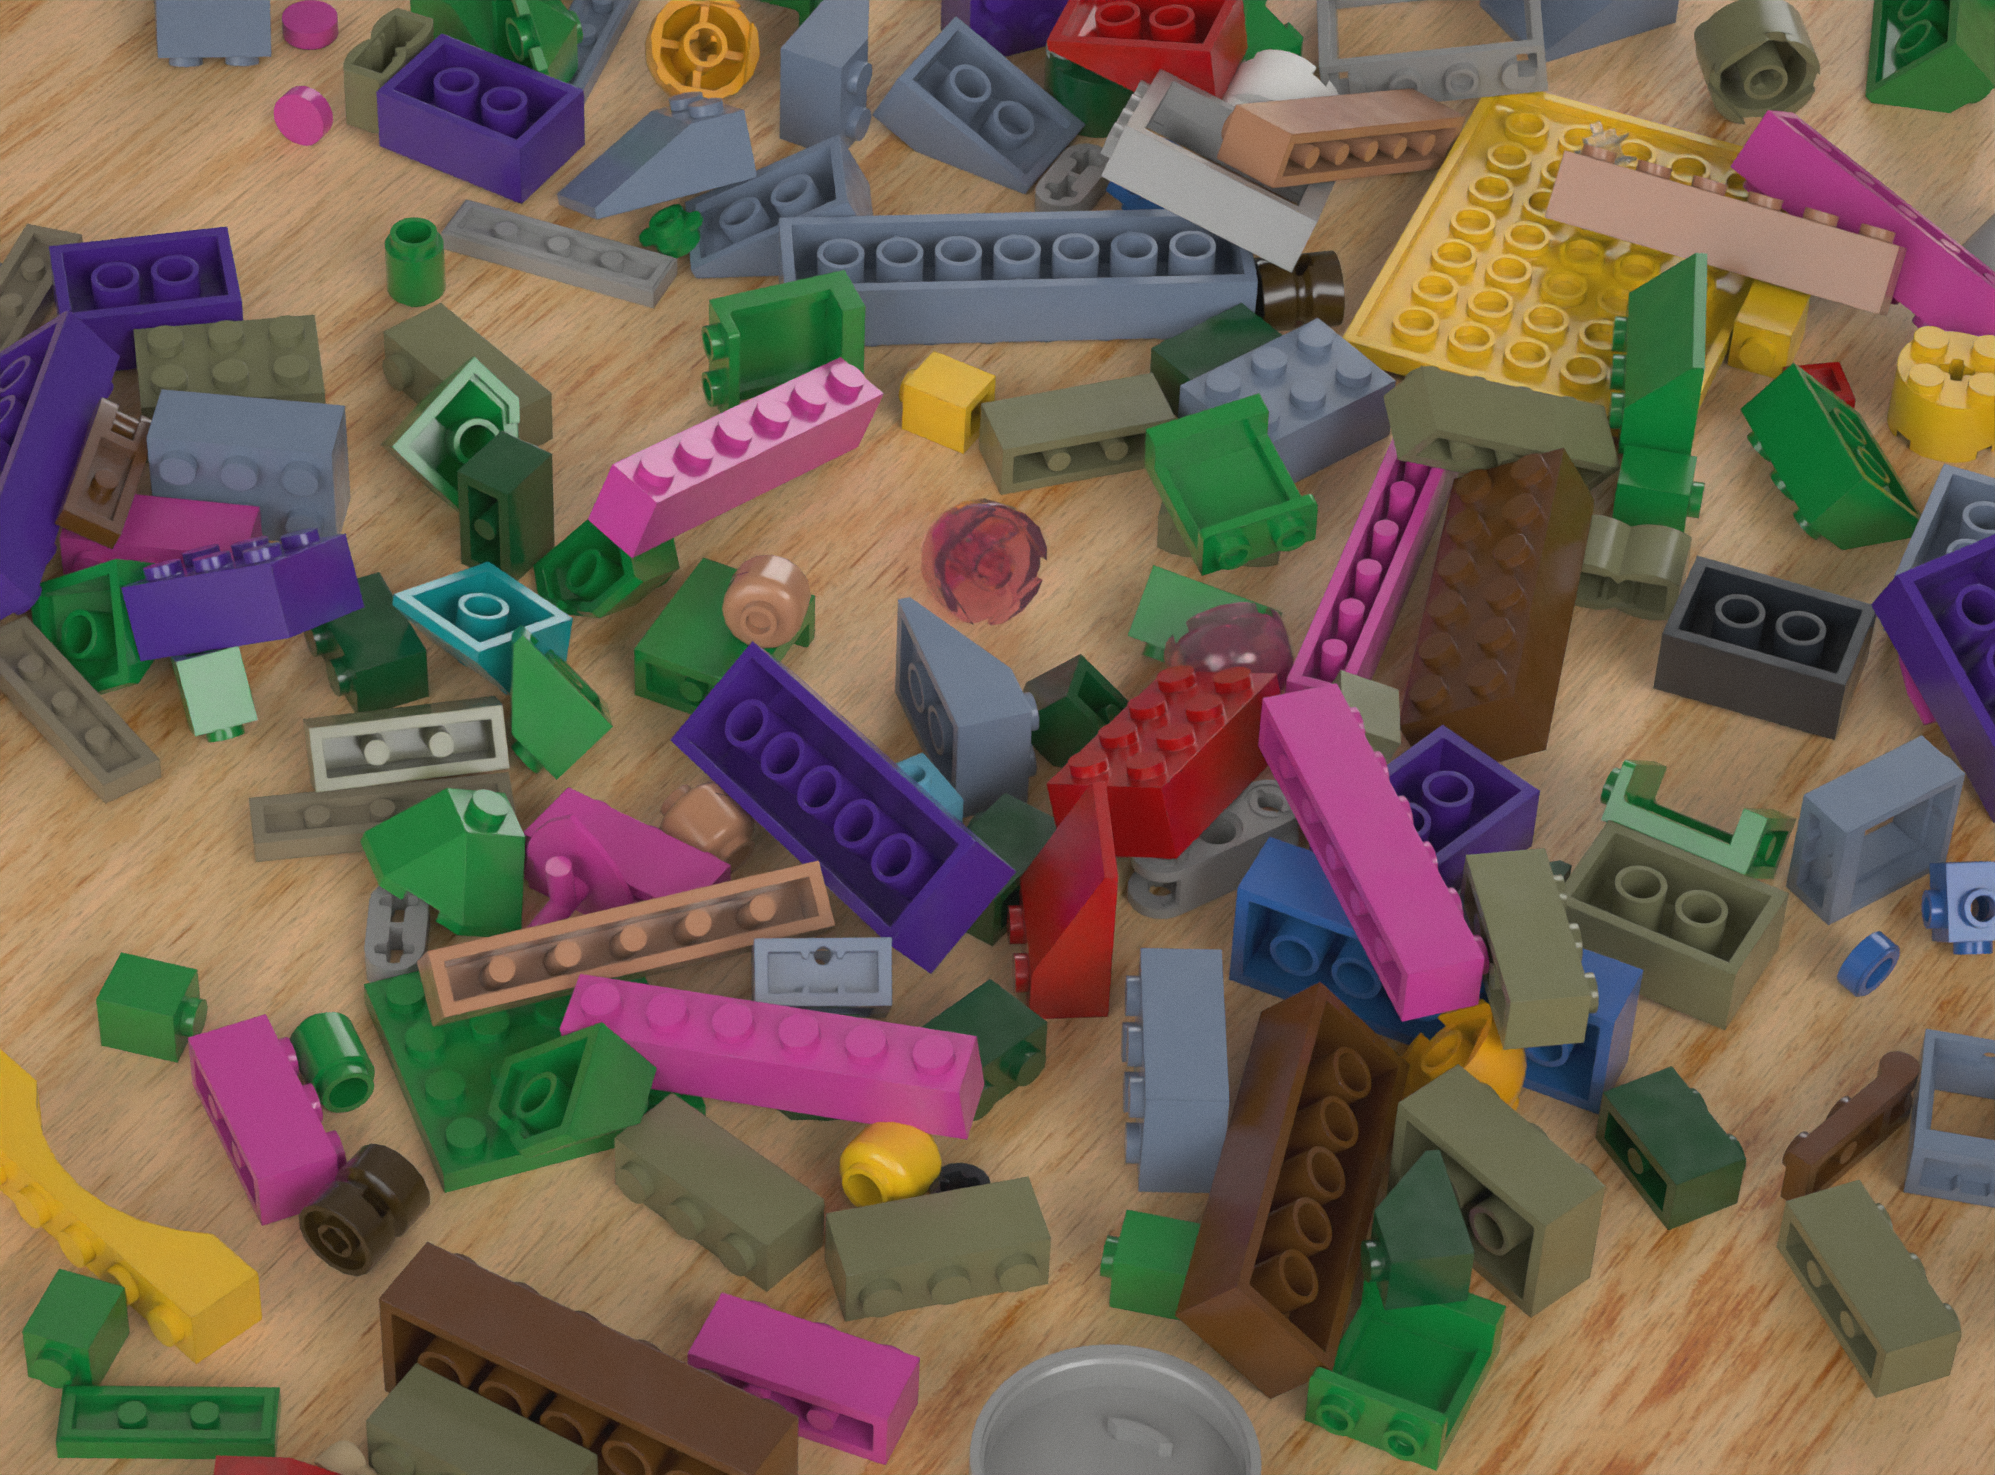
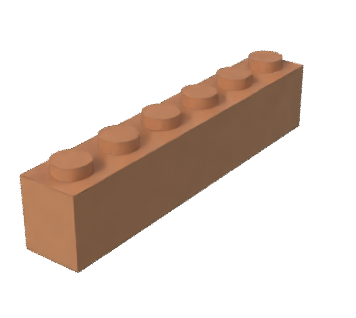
(1339, 137)
(1735, 234)
(623, 942)

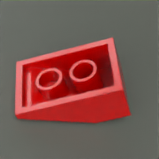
(1139, 37)
(1068, 916)

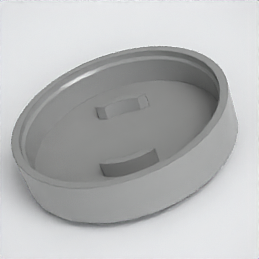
(1113, 1415)

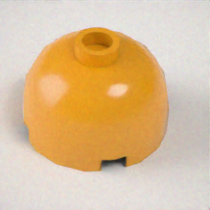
(701, 48)
(1474, 1044)

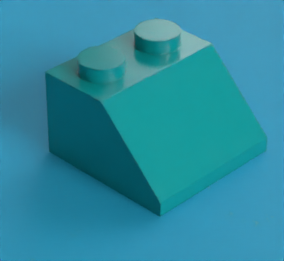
(475, 615)

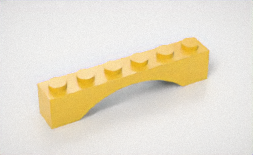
(177, 1280)

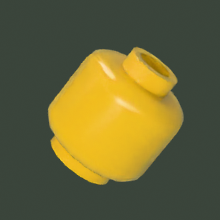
(888, 1164)

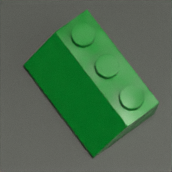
(1931, 53)
(1660, 360)
(1828, 463)

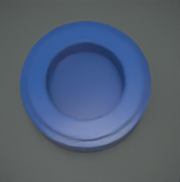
(1868, 964)

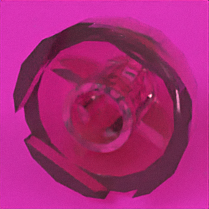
(983, 561)
(1234, 638)

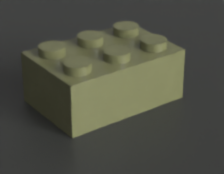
(232, 358)
(1679, 918)
(1519, 1194)

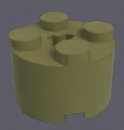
(1756, 59)

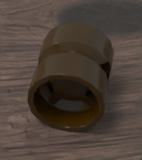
(1303, 295)
(364, 1209)

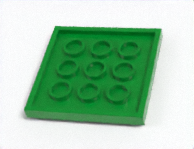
(453, 1072)

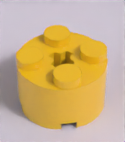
(1945, 394)

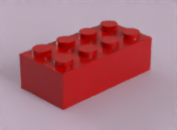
(1172, 758)

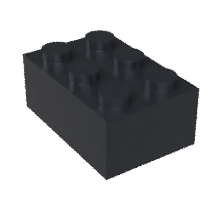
(1765, 647)

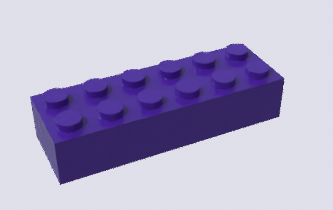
(45, 405)
(843, 803)

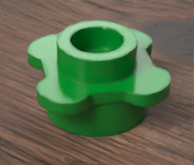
(673, 231)

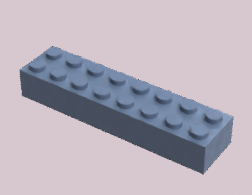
(1023, 274)

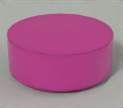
(310, 24)
(303, 115)

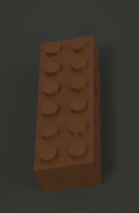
(1500, 606)
(1294, 1191)
(577, 1375)

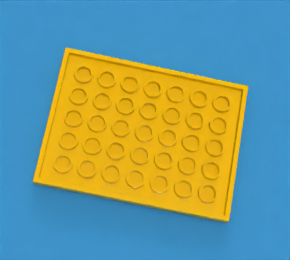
(1523, 297)

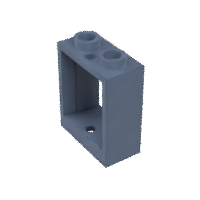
(1841, 868)
(850, 982)
(1946, 1162)

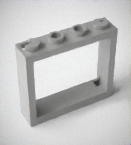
(1437, 73)
(1197, 186)

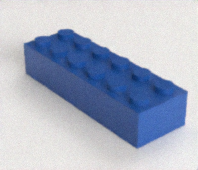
(1297, 935)

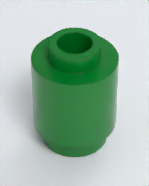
(415, 262)
(334, 1061)

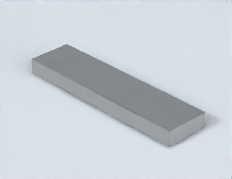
(559, 253)

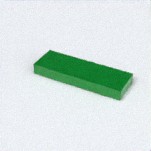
(168, 1422)

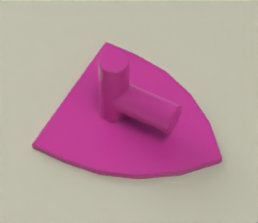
(572, 871)

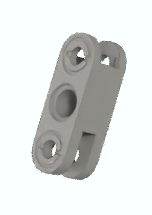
(1217, 857)

